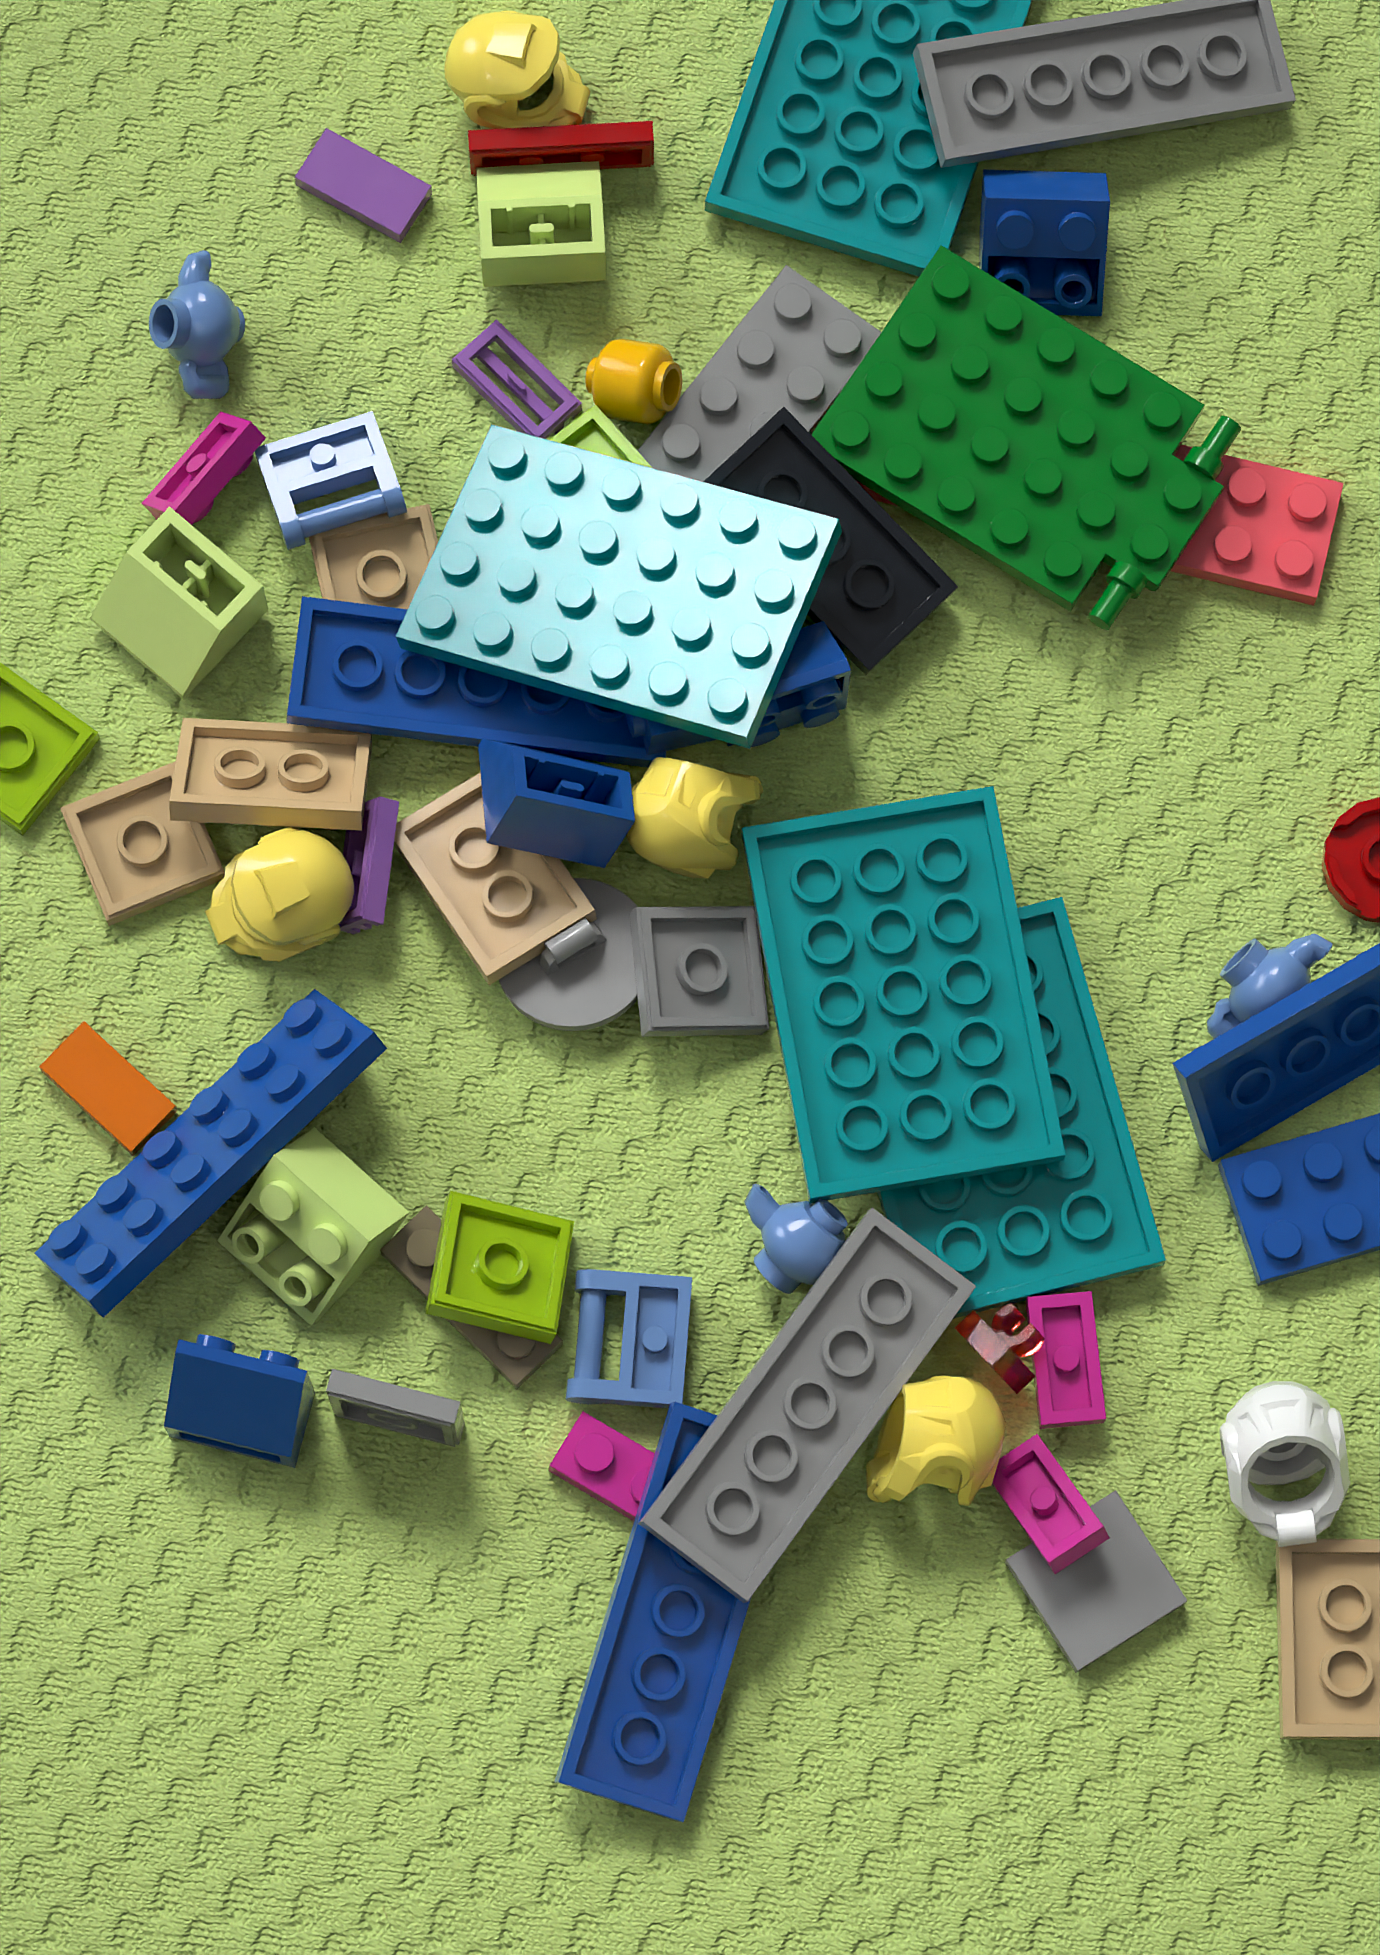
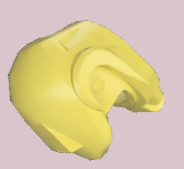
(507, 59)
(688, 816)
(282, 896)
(938, 1435)

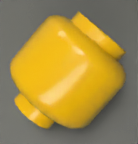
(634, 381)

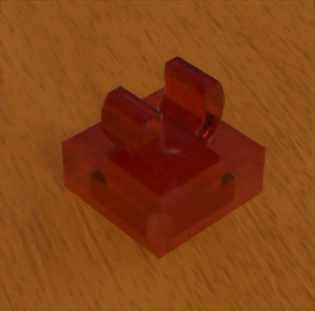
(999, 1347)

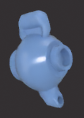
(198, 328)
(1264, 978)
(796, 1238)

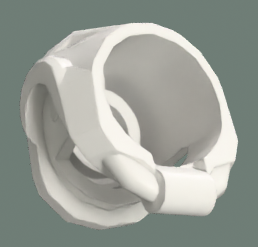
(1280, 1437)

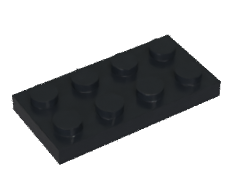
(878, 576)

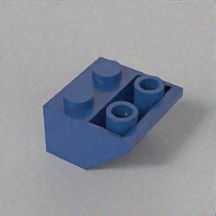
(1047, 236)
(810, 686)
(554, 803)
(239, 1400)

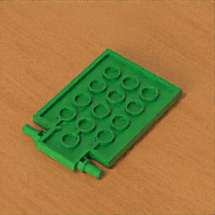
(1026, 439)

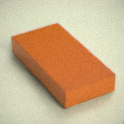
(108, 1088)

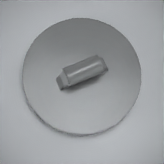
(584, 971)

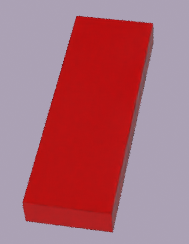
(609, 143)

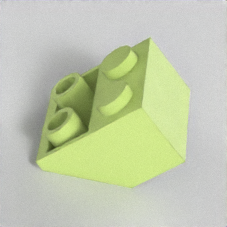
(541, 224)
(178, 603)
(312, 1225)

